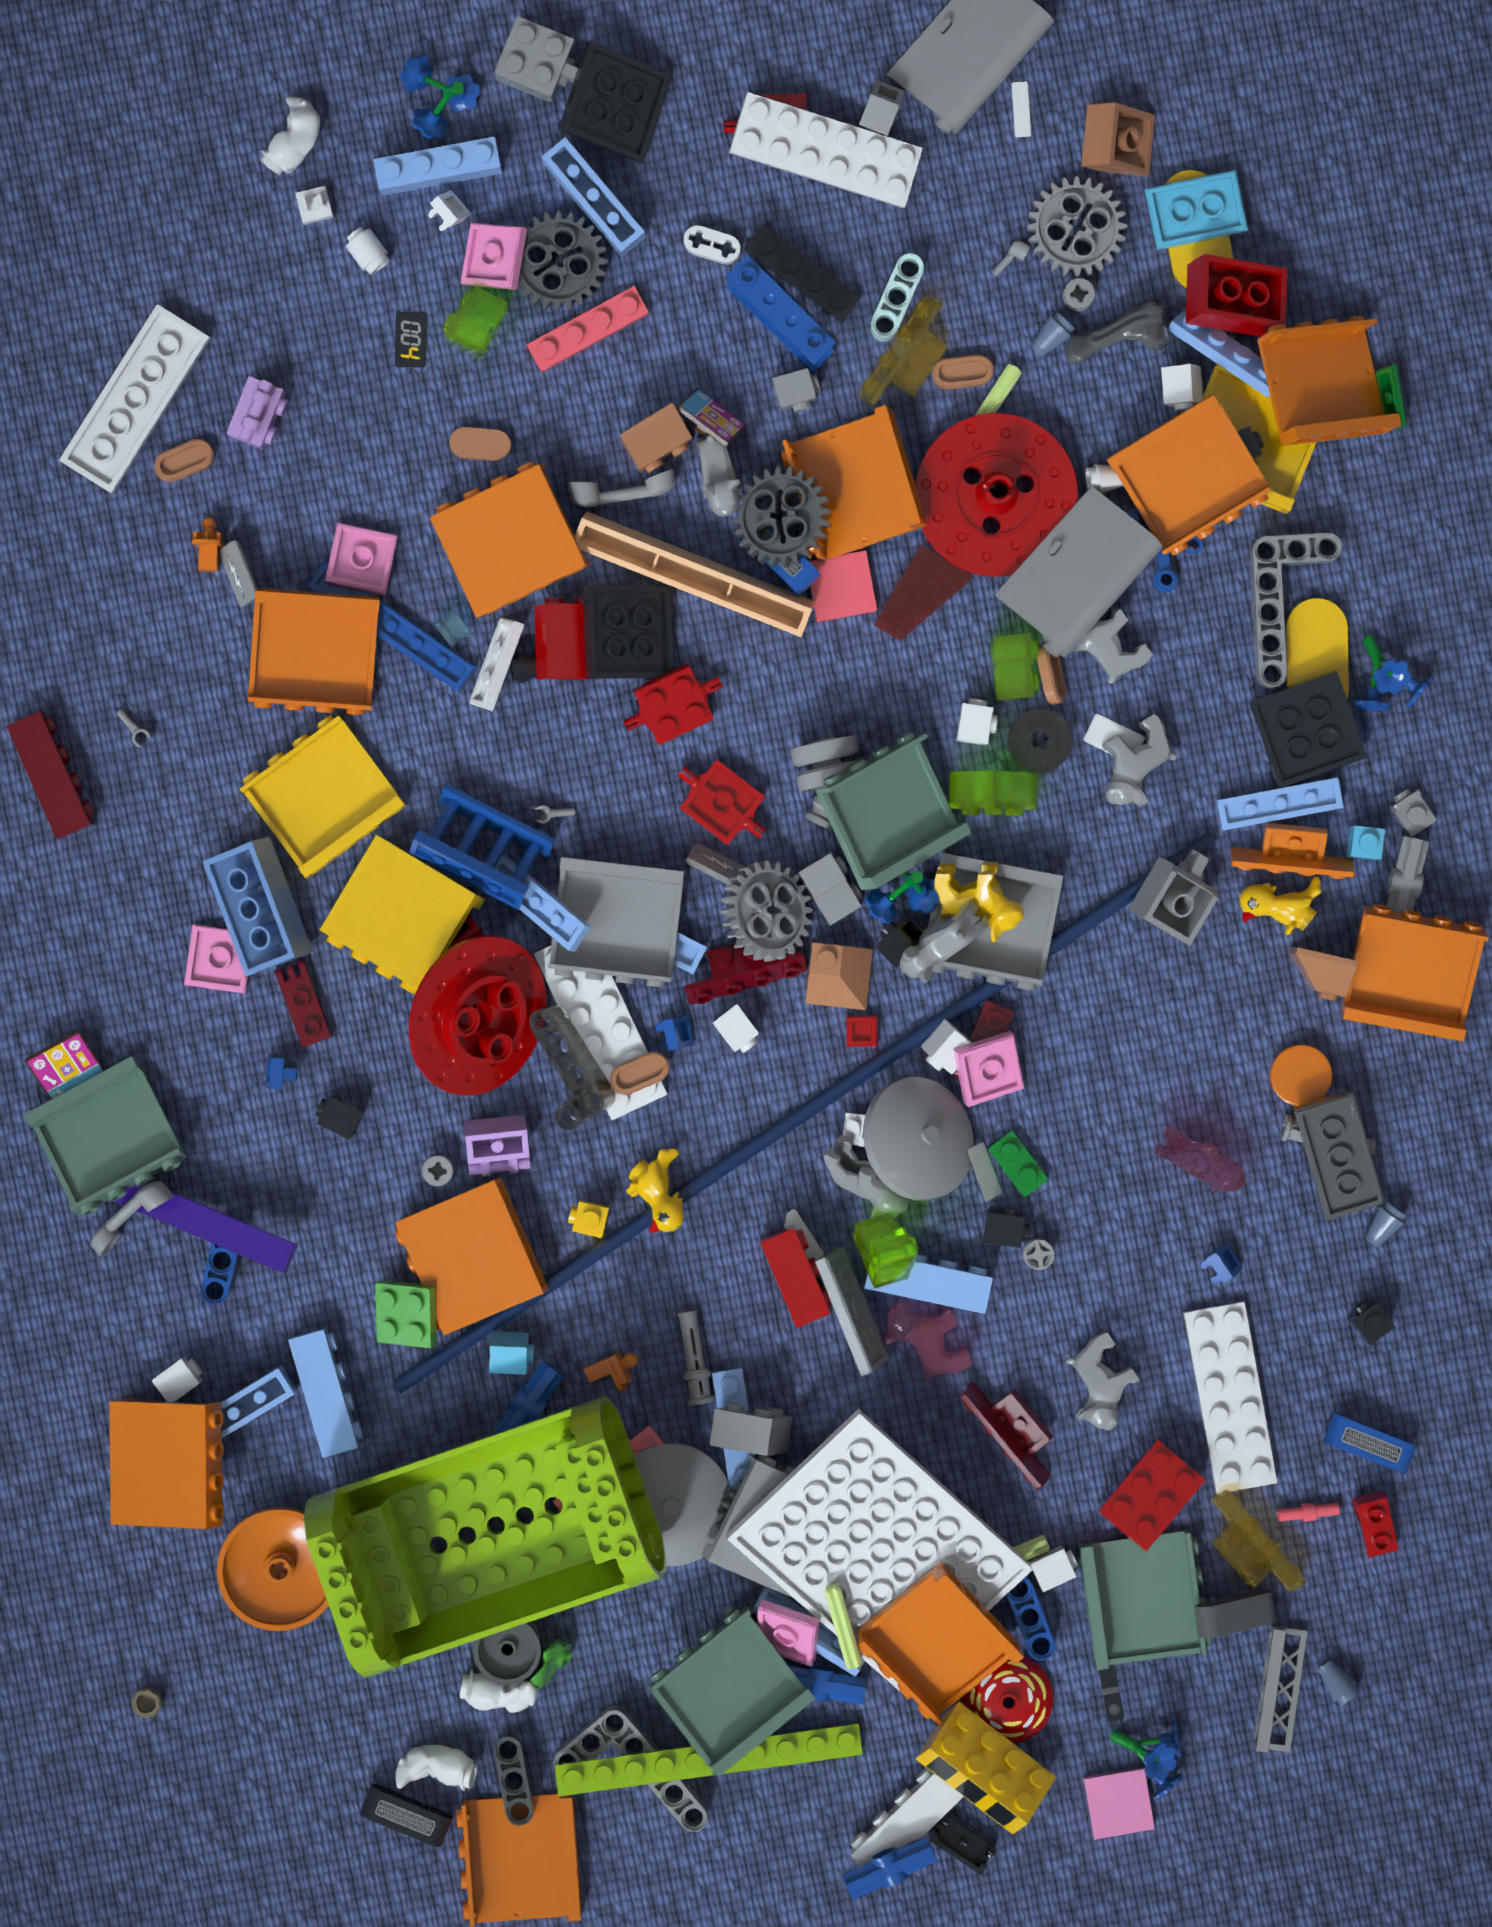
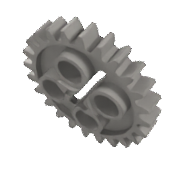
(1052, 213)
(766, 911)

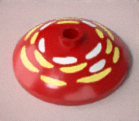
(1031, 1694)

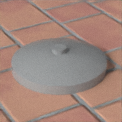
(918, 1138)
(685, 1496)

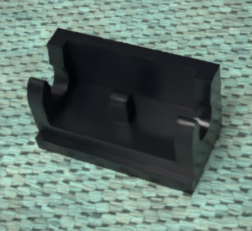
(963, 1842)

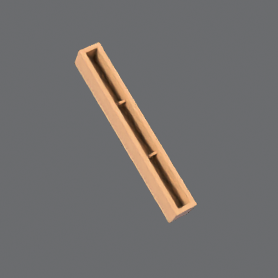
(693, 574)

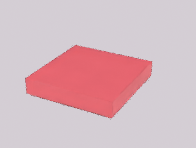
(843, 587)

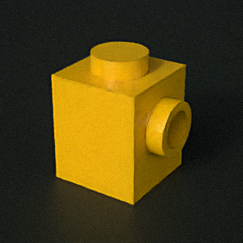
(589, 1218)

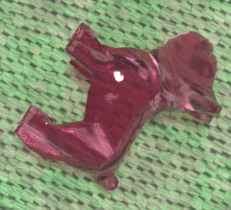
(1202, 1161)
(927, 1338)

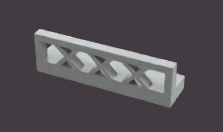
(1270, 1690)

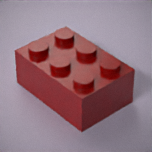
(1235, 295)
(796, 1275)
(1151, 1495)

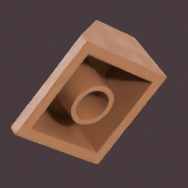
(1118, 139)
(656, 439)

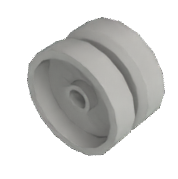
(826, 760)

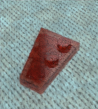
(920, 592)

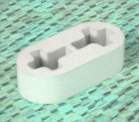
(713, 237)

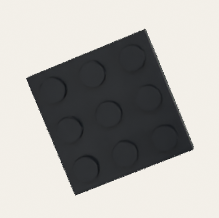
(614, 102)
(628, 631)
(1307, 729)

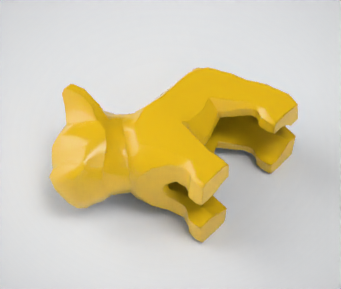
(985, 893)

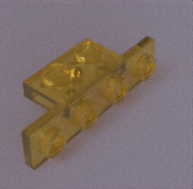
(909, 357)
(1249, 1548)

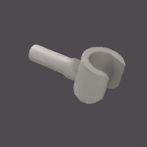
(1017, 250)
(133, 728)
(547, 813)

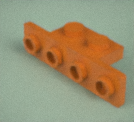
(1293, 850)

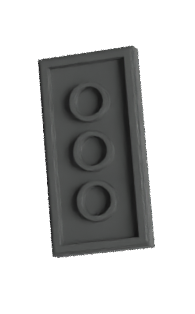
(1338, 1155)

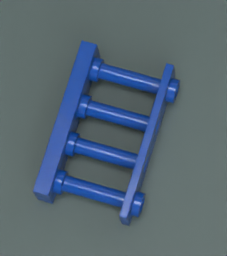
(780, 314)
(470, 870)

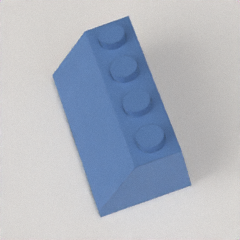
(257, 906)

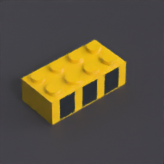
(986, 1768)

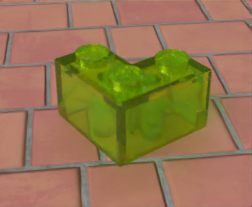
(476, 323)
(1012, 667)
(993, 792)
(885, 1249)

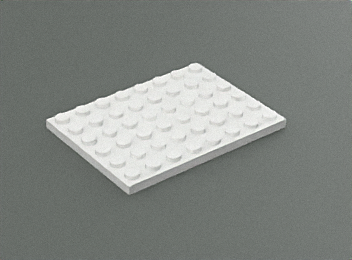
(873, 1525)

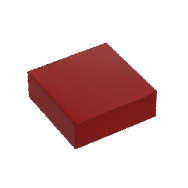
(861, 1031)

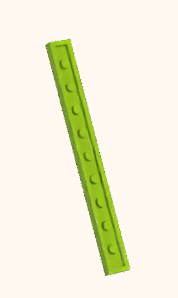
(686, 1763)

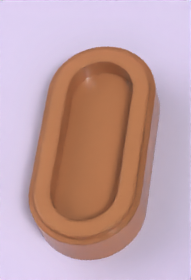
(962, 372)
(480, 444)
(184, 460)
(1051, 676)
(639, 1073)

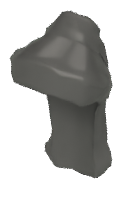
(1138, 324)

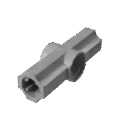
(1406, 877)

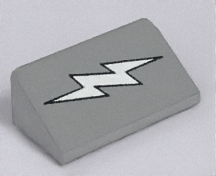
(238, 573)
(713, 863)

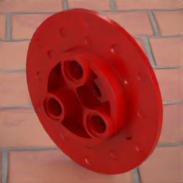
(1001, 452)
(475, 1014)

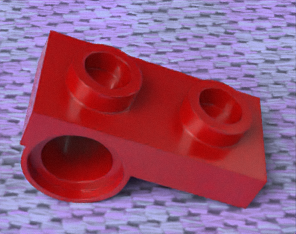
(1375, 1523)

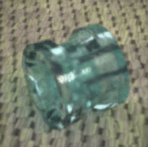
(452, 628)

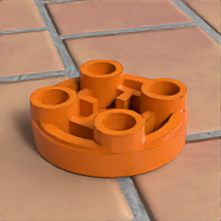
(1300, 1075)

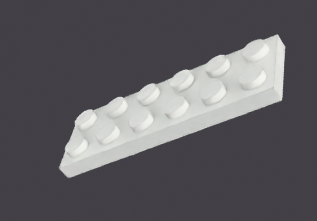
(825, 150)
(134, 399)
(603, 1025)
(1230, 1397)

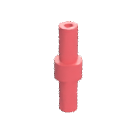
(1308, 1512)

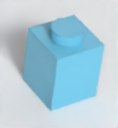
(1365, 843)
(510, 1352)

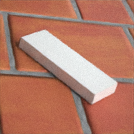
(496, 664)

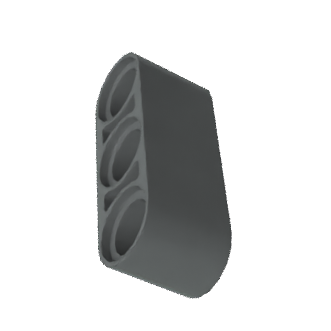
(1235, 1613)
(514, 1764)

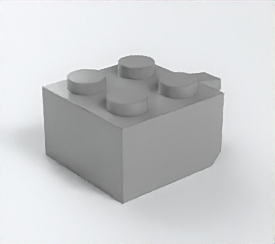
(536, 60)
(1176, 897)

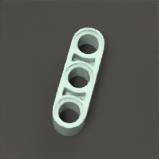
(902, 283)

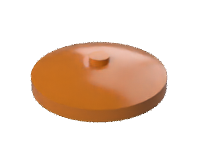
(269, 1571)

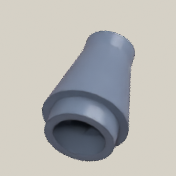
(1052, 334)
(1385, 1223)
(1339, 1684)

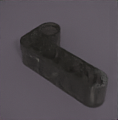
(566, 1065)

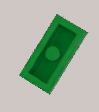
(1391, 392)

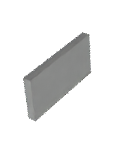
(852, 1310)

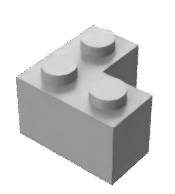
(830, 889)
(755, 1432)

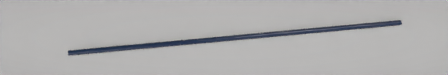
(778, 1130)

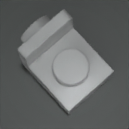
(1412, 811)

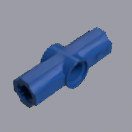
(532, 1398)
(828, 1684)
(889, 1867)

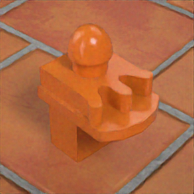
(208, 546)
(614, 1365)

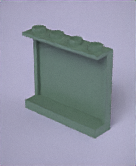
(889, 812)
(106, 1136)
(1142, 1599)
(729, 1691)

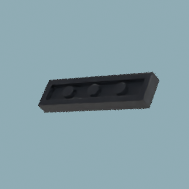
(802, 274)

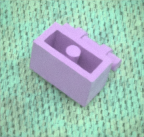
(257, 413)
(497, 1145)

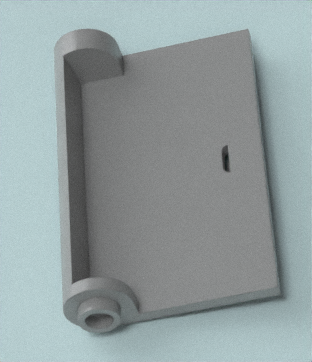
(963, 65)
(1076, 586)

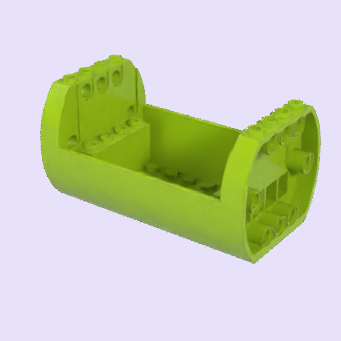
(407, 1602)

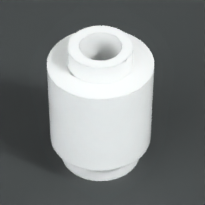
(367, 250)

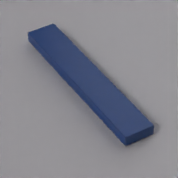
(407, 637)

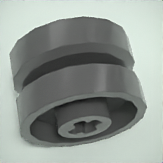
(509, 1665)

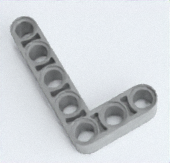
(1274, 597)
(619, 1737)

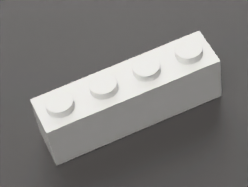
(909, 1819)

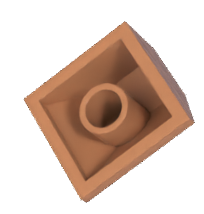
(1324, 972)
(839, 976)

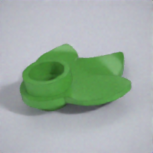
(555, 1656)

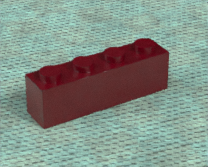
(50, 774)

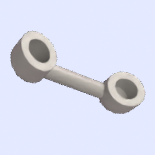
(588, 493)
(148, 1196)

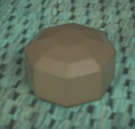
(147, 1702)

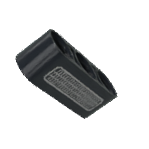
(406, 1815)

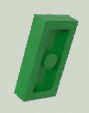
(1018, 1163)

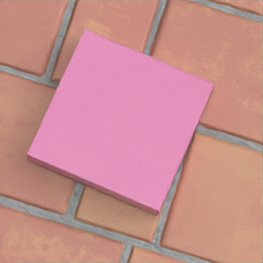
(493, 256)
(361, 559)
(214, 961)
(988, 1068)
(789, 1632)
(1119, 1803)

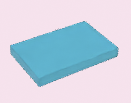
(1196, 210)

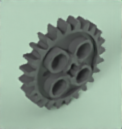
(572, 286)
(808, 512)

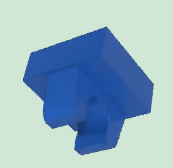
(677, 1033)
(277, 1073)
(1224, 1263)

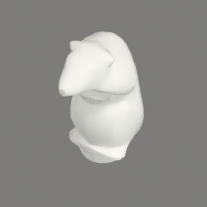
(292, 146)
(487, 1695)
(438, 1761)

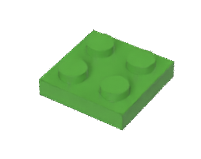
(406, 1314)

